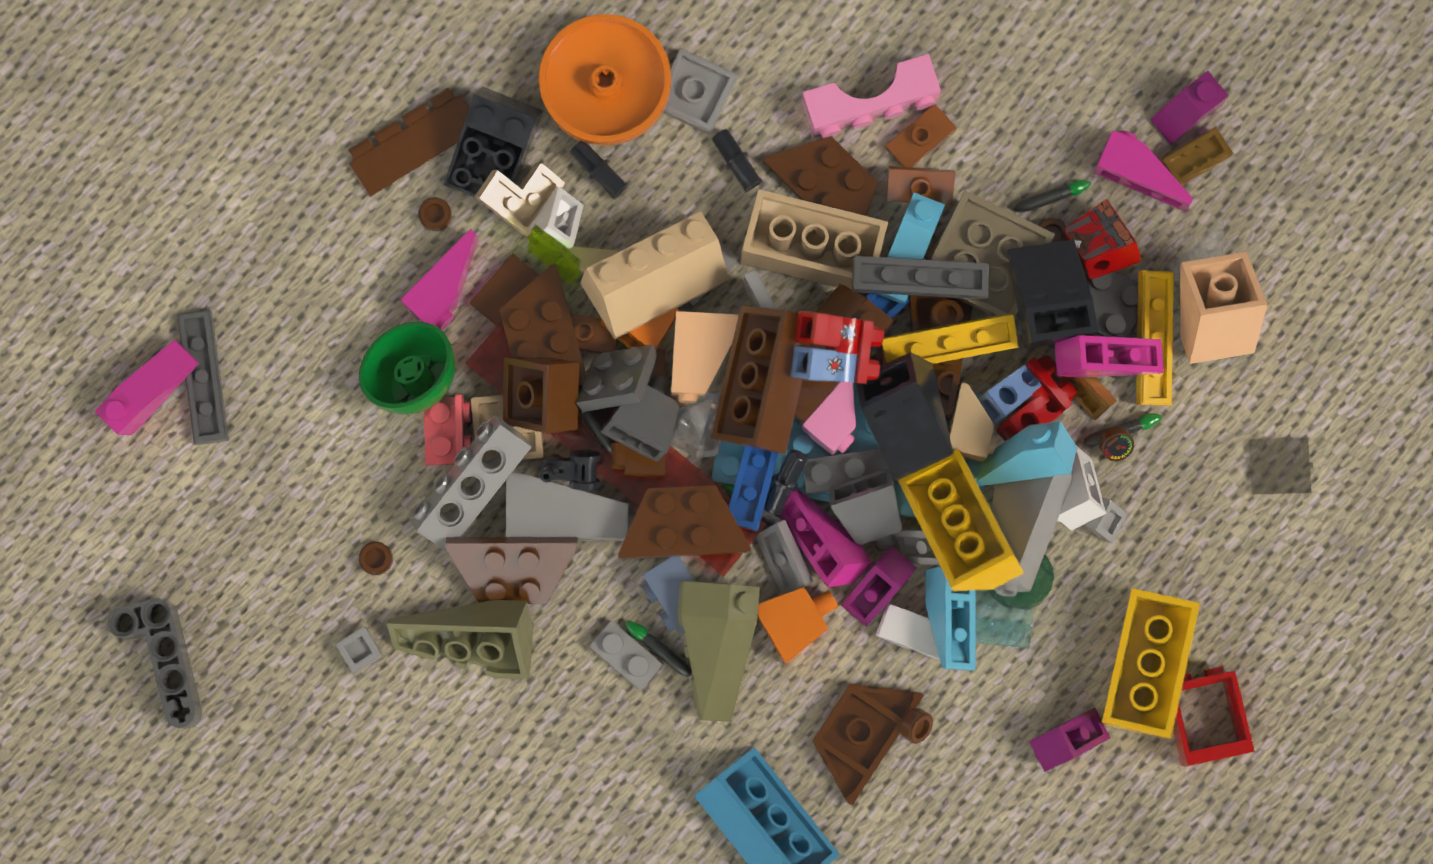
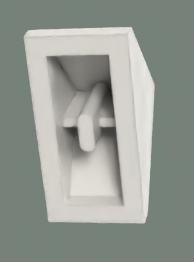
(560, 217)

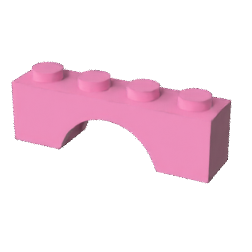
(832, 109)

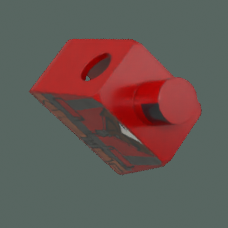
(1103, 241)

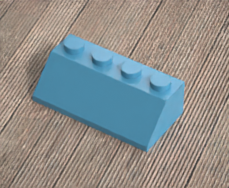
(763, 816)

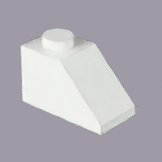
(1084, 496)

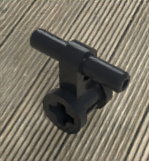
(578, 469)

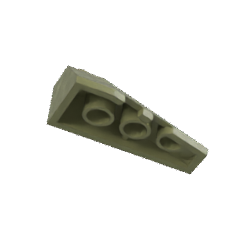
(482, 633)
(718, 637)

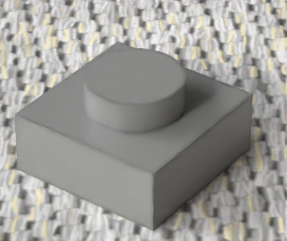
(1108, 525)
(359, 650)

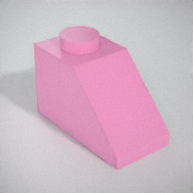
(834, 420)

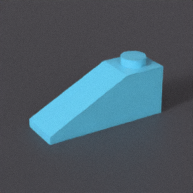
(915, 233)
(1030, 454)
(952, 621)

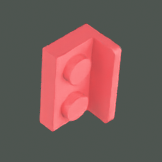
(446, 430)

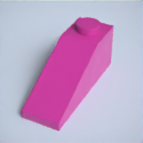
(1137, 168)
(439, 290)
(1108, 356)
(146, 389)
(824, 541)

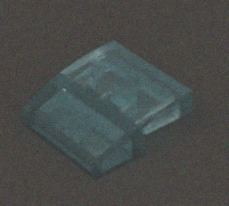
(1001, 624)

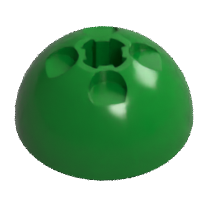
(408, 368)

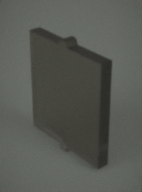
(1279, 466)

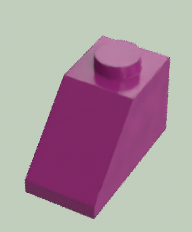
(1190, 107)
(879, 586)
(1069, 739)

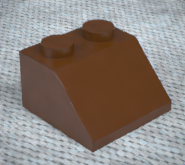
(541, 393)

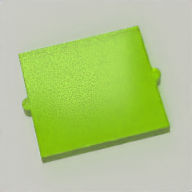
(552, 252)

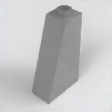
(560, 511)
(1027, 518)

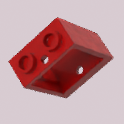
(1238, 716)

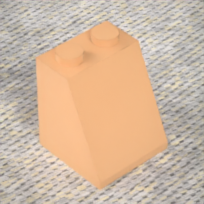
(1220, 307)
(700, 353)

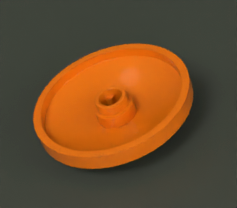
(605, 79)

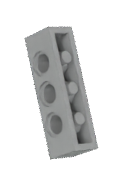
(470, 500)

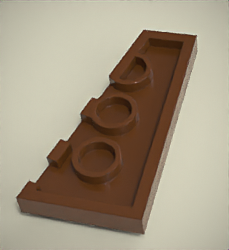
(946, 372)

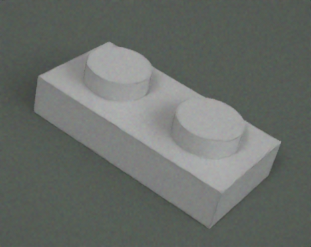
(784, 558)
(626, 655)

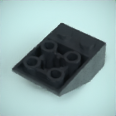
(492, 138)
(1051, 293)
(906, 415)

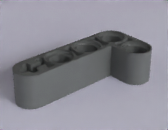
(163, 665)

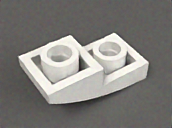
(908, 631)

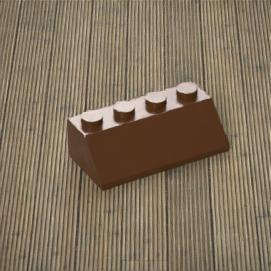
(843, 304)
(758, 387)

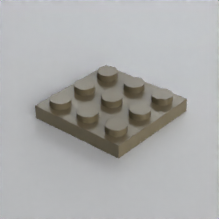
(983, 235)

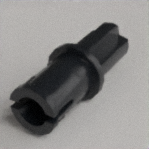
(736, 160)
(598, 169)
(785, 481)

